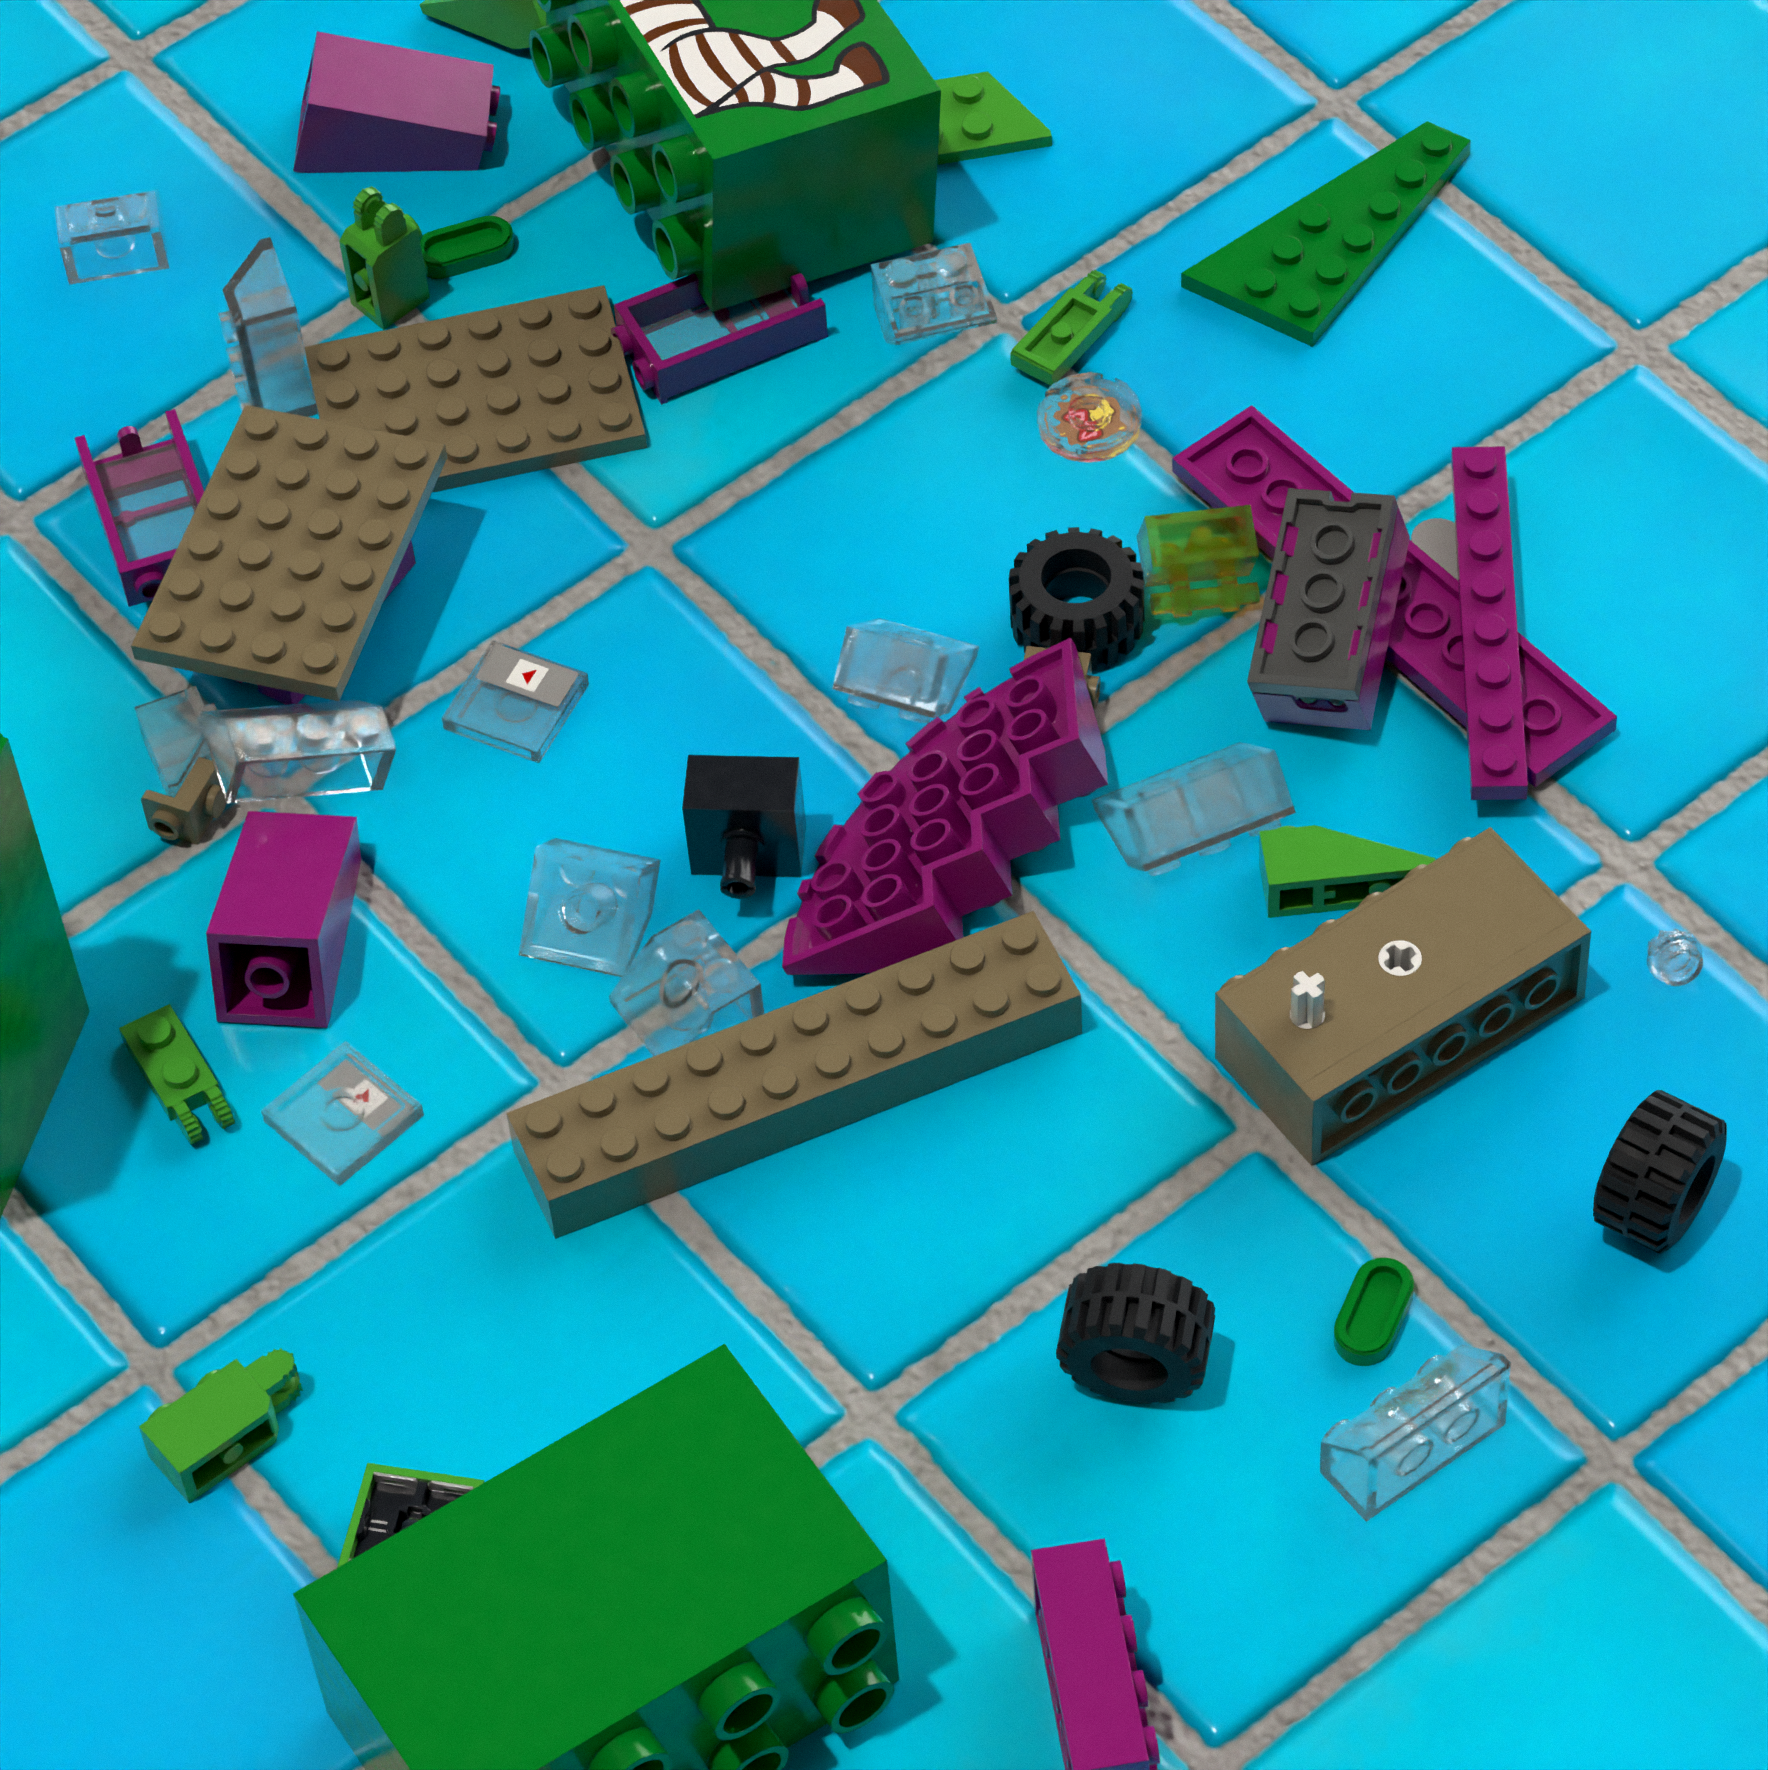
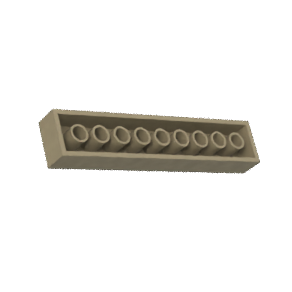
(794, 1073)

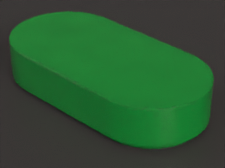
(467, 246)
(1373, 1311)

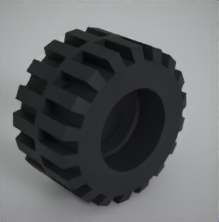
(1078, 567)
(1659, 1171)
(1136, 1333)

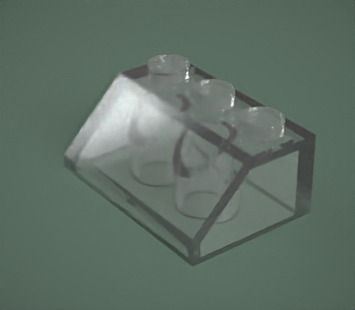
(266, 337)
(299, 749)
(1196, 807)
(1416, 1428)

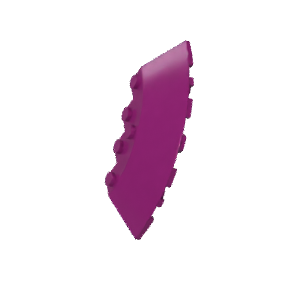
(949, 820)

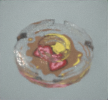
(1089, 417)

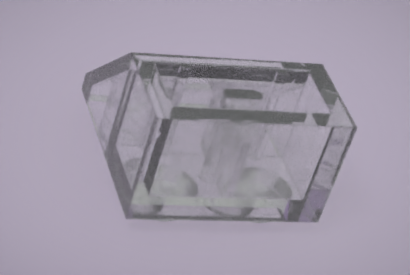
(930, 295)

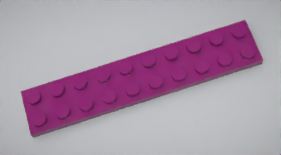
(1257, 463)

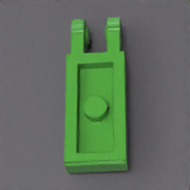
(1069, 328)
(175, 1070)

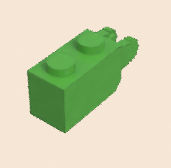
(383, 260)
(221, 1422)

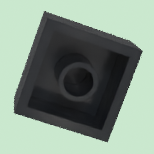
(744, 819)

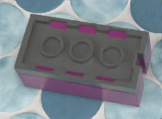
(1328, 609)

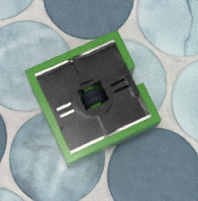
(394, 1500)

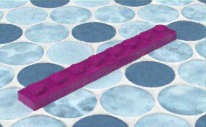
(1488, 624)

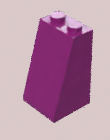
(393, 109)
(283, 919)

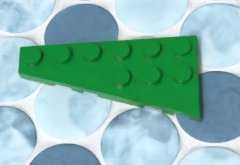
(1322, 249)

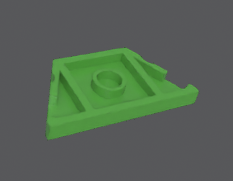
(984, 120)

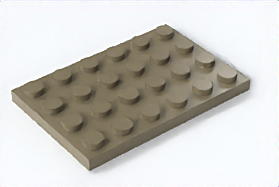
(496, 385)
(290, 552)

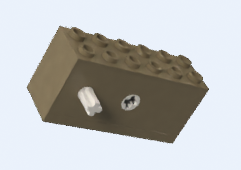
(1400, 994)

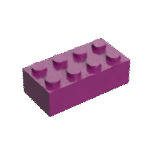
(1091, 1659)

